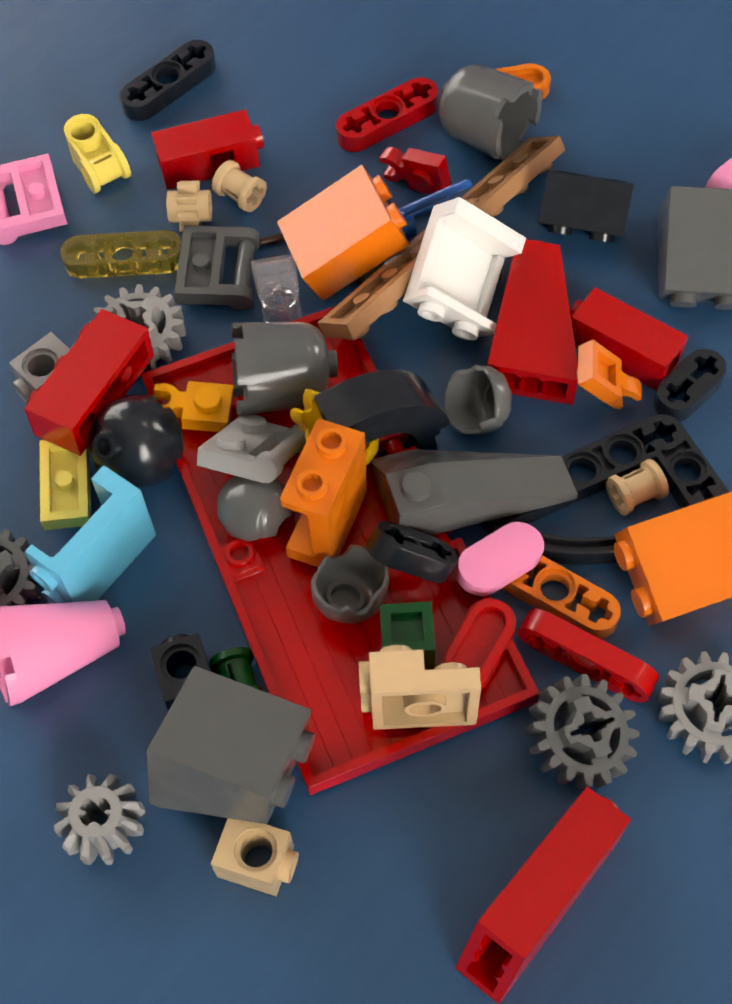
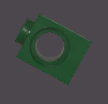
(409, 626)

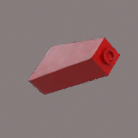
(535, 328)
(541, 894)

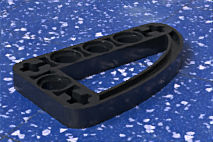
(596, 456)

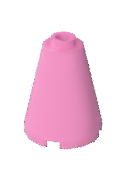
(52, 642)

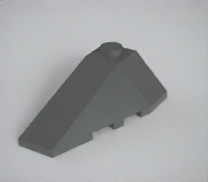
(463, 488)

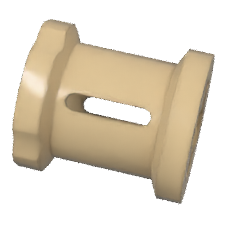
(239, 186)
(637, 487)

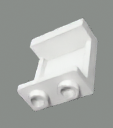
(460, 267)

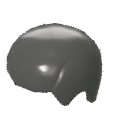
(477, 400)
(251, 508)
(350, 586)

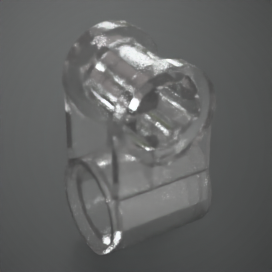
(277, 288)

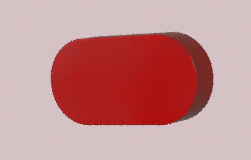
(482, 637)

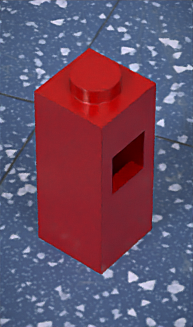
(202, 146)
(642, 343)

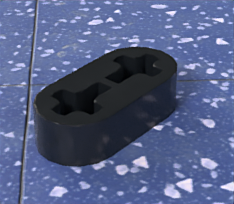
(683, 379)
(411, 552)

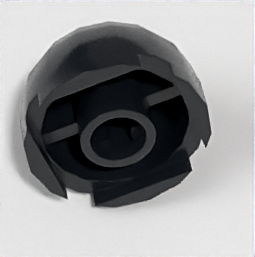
(136, 439)

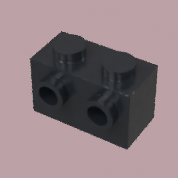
(585, 204)

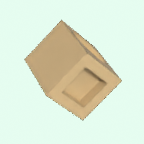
(235, 843)

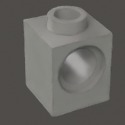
(35, 363)

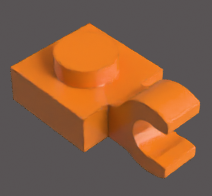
(603, 377)

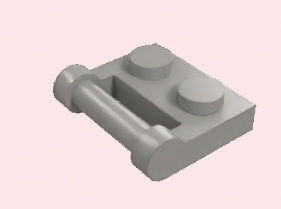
(251, 448)

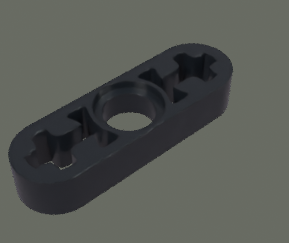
(147, 96)

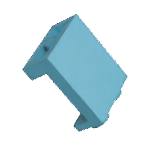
(101, 546)

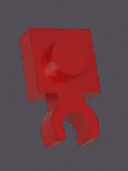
(422, 169)

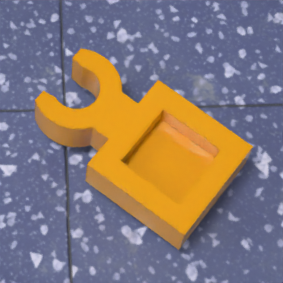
(201, 406)

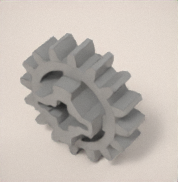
(151, 312)
(696, 705)

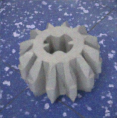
(87, 835)

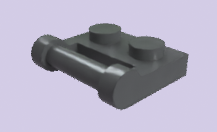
(203, 266)

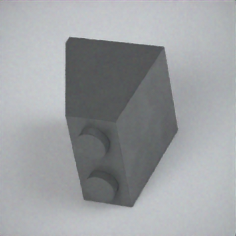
(695, 247)
(227, 750)

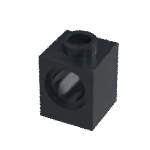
(171, 655)

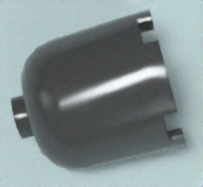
(489, 109)
(277, 364)

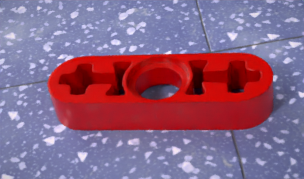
(364, 128)
(588, 655)

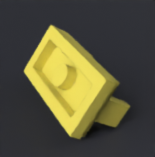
(63, 487)

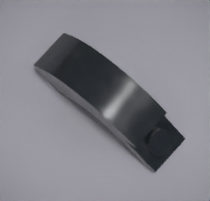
(385, 405)

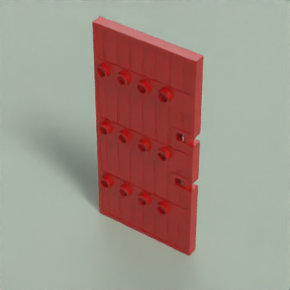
(291, 640)

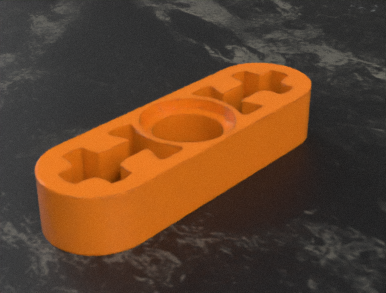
(591, 598)

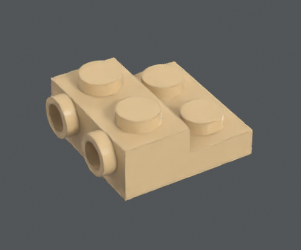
(409, 696)

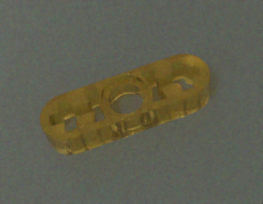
(93, 266)

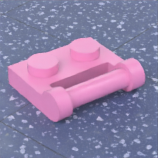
(36, 197)

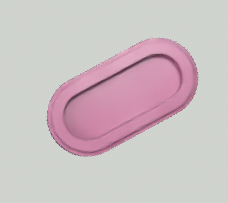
(499, 558)

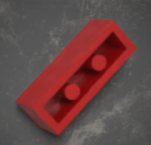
(91, 374)

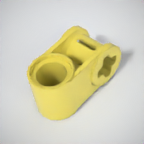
(94, 152)

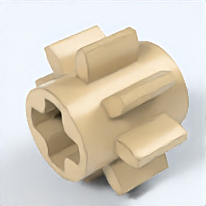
(189, 205)

